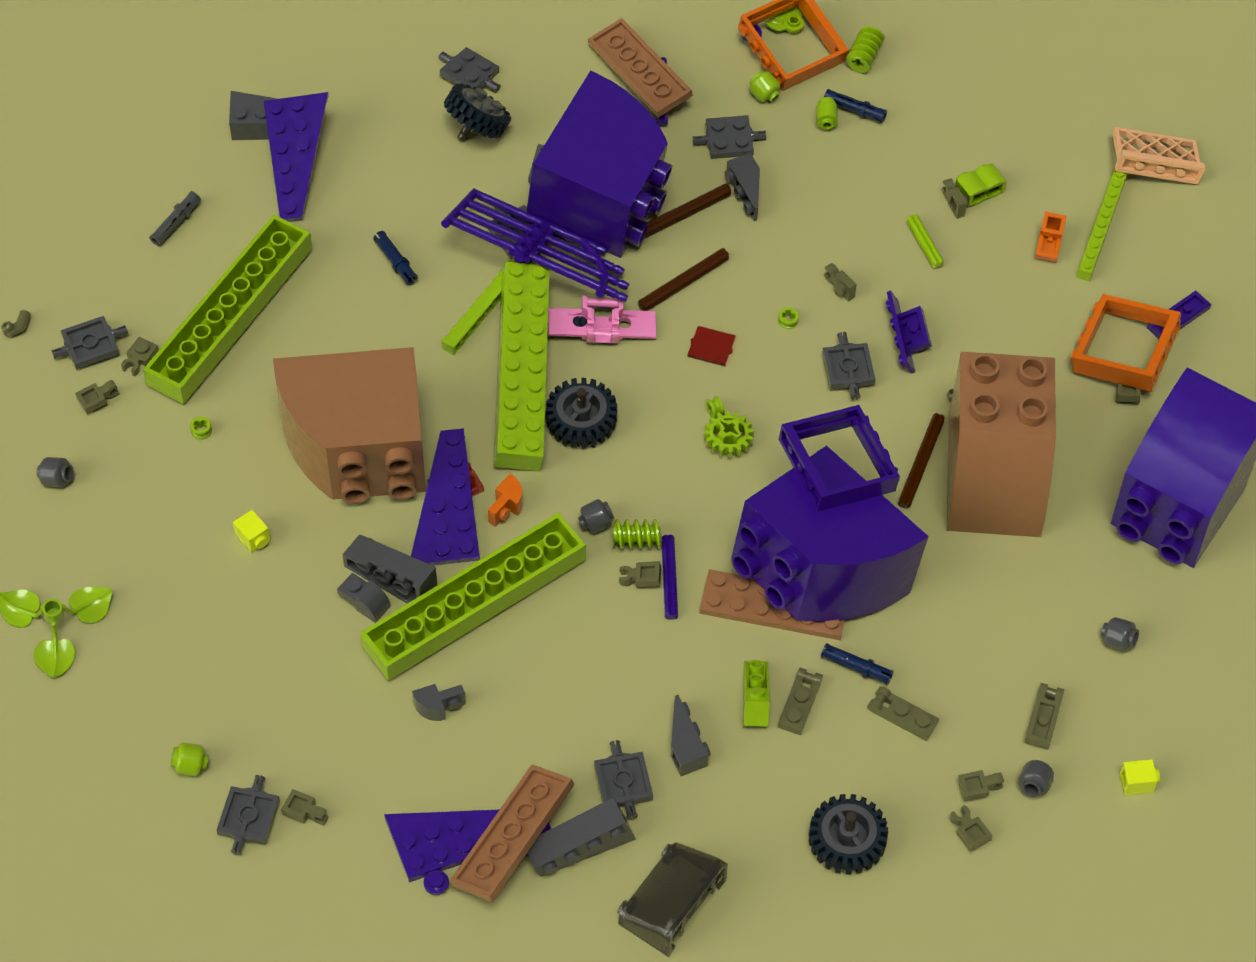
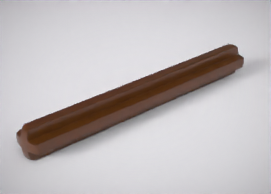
(688, 208)
(683, 279)
(921, 460)

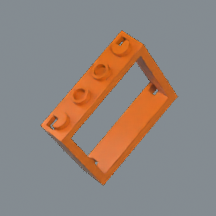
(817, 21)
(1118, 372)

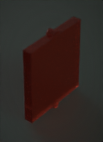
(711, 346)

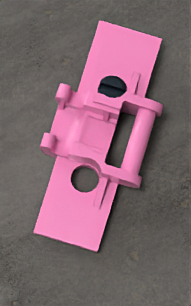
(601, 329)

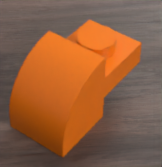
(1050, 236)
(508, 500)

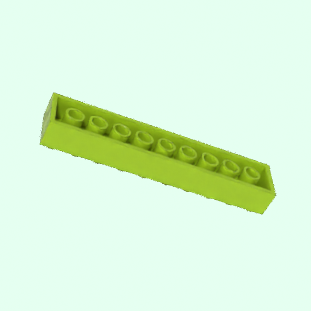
(227, 309)
(522, 367)
(473, 596)

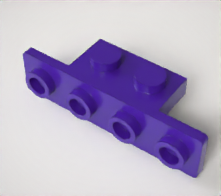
(910, 331)

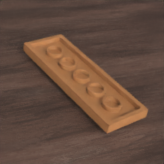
(640, 67)
(745, 601)
(512, 833)

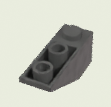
(744, 176)
(686, 746)

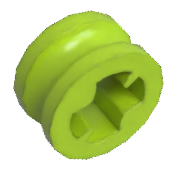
(788, 311)
(714, 406)
(200, 422)

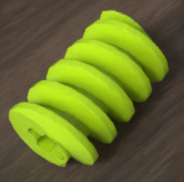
(865, 49)
(636, 533)

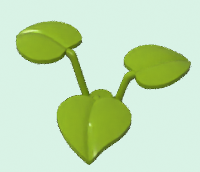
(54, 656)

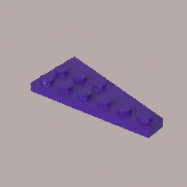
(294, 139)
(447, 517)
(437, 838)

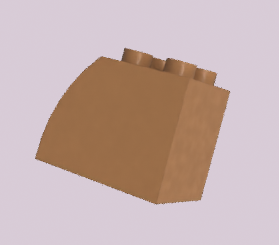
(354, 422)
(1001, 444)

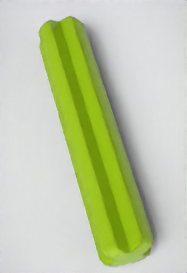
(925, 241)

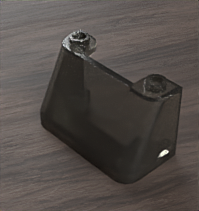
(671, 895)

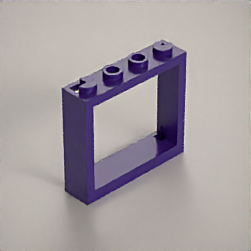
(854, 417)

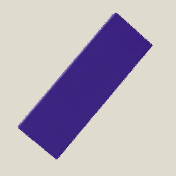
(1190, 308)

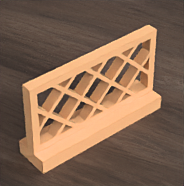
(1154, 163)

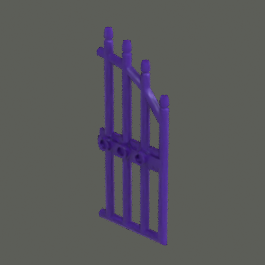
(534, 240)

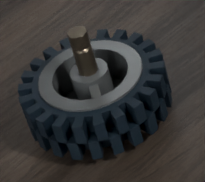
(476, 111)
(581, 412)
(848, 834)

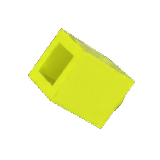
(251, 531)
(1139, 777)

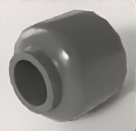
(55, 472)
(596, 516)
(1120, 634)
(1036, 778)

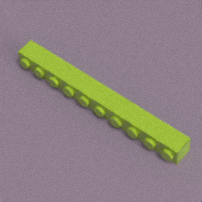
(1101, 225)
(474, 315)

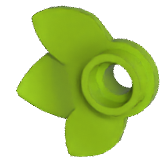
(788, 20)

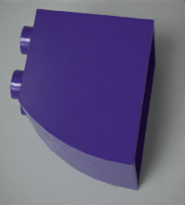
(602, 168)
(1188, 469)
(827, 560)

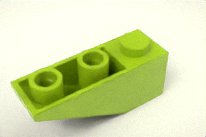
(756, 693)

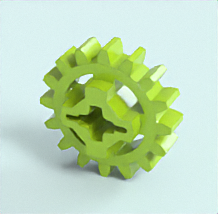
(728, 434)

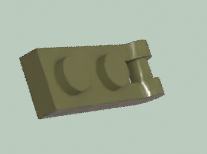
(800, 702)
(903, 714)
(1044, 716)

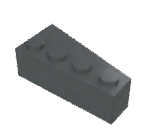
(248, 116)
(390, 569)
(581, 838)

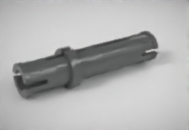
(190, 201)

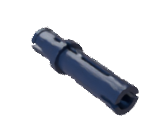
(864, 109)
(399, 263)
(865, 667)

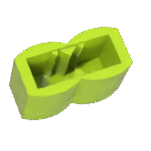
(981, 184)

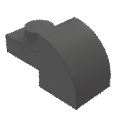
(366, 596)
(433, 704)

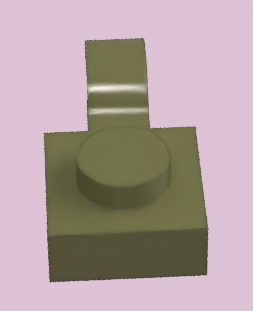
(94, 396)
(976, 785)
(301, 806)

